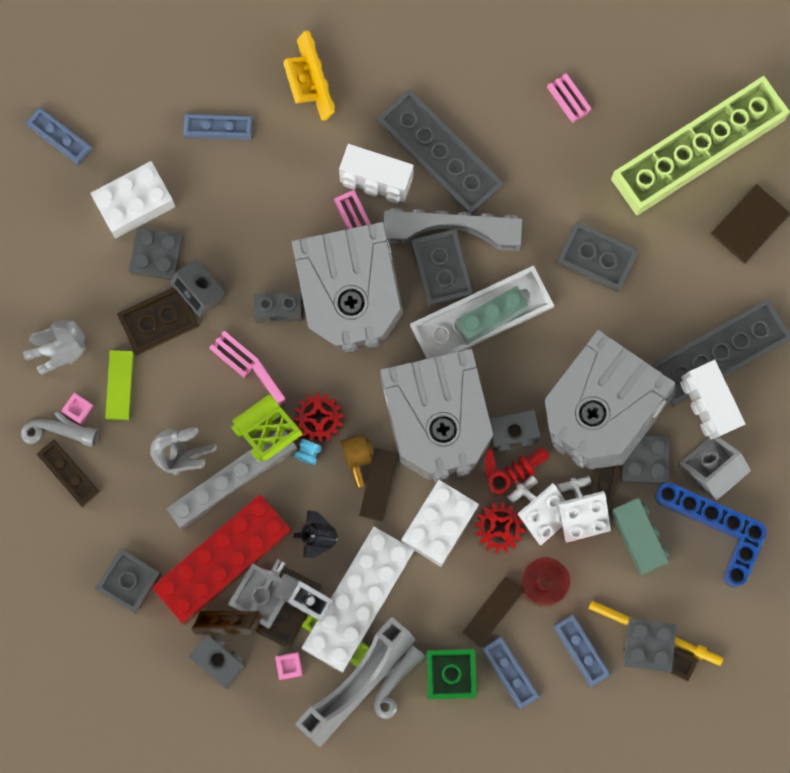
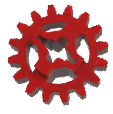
(328, 417)
(492, 520)

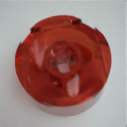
(554, 572)

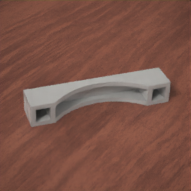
(498, 231)
(222, 484)
(327, 715)

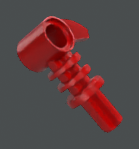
(512, 474)

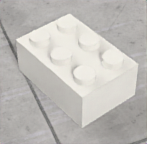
(376, 174)
(133, 199)
(711, 400)
(440, 523)

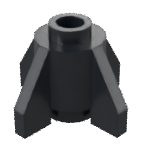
(318, 535)

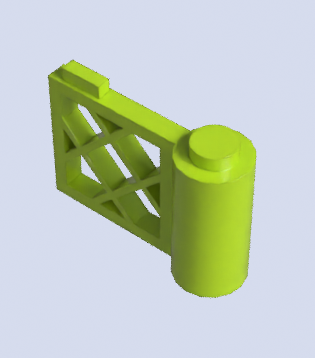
(259, 419)

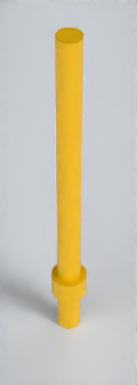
(699, 651)

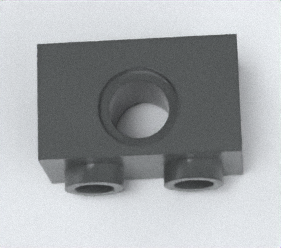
(199, 299)
(278, 307)
(524, 421)
(302, 597)
(207, 650)

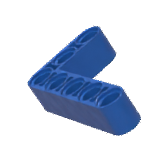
(719, 524)

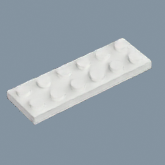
(438, 331)
(358, 599)

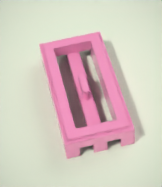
(559, 82)
(341, 210)
(219, 341)
(268, 383)

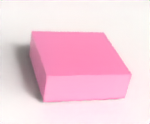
(77, 408)
(289, 666)

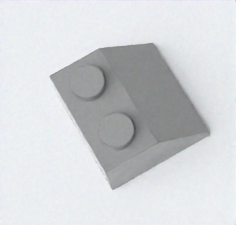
(715, 467)

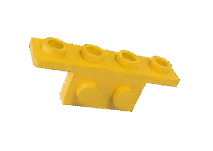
(307, 77)

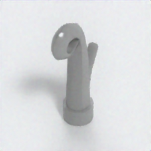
(65, 427)
(395, 675)

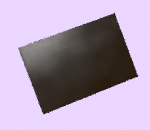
(750, 223)
(157, 320)
(289, 618)

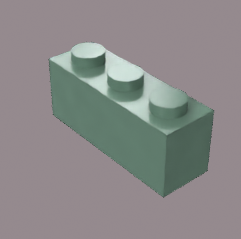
(492, 315)
(640, 536)

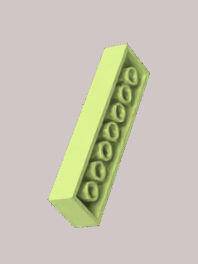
(700, 145)

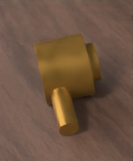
(357, 453)

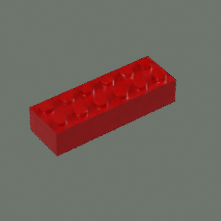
(221, 559)

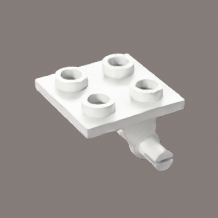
(542, 513)
(584, 514)

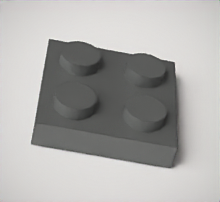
(155, 253)
(648, 462)
(128, 581)
(649, 645)

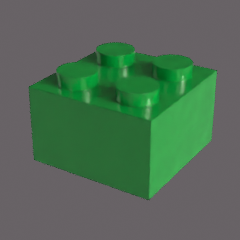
(451, 674)

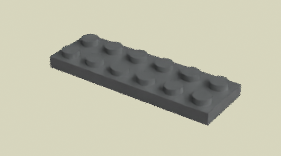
(440, 152)
(730, 345)

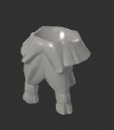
(66, 348)
(179, 458)

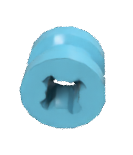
(308, 452)

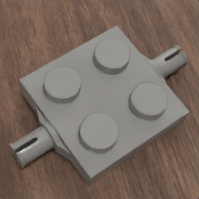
(257, 591)

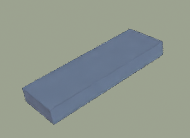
(218, 126)
(59, 136)
(581, 650)
(510, 673)

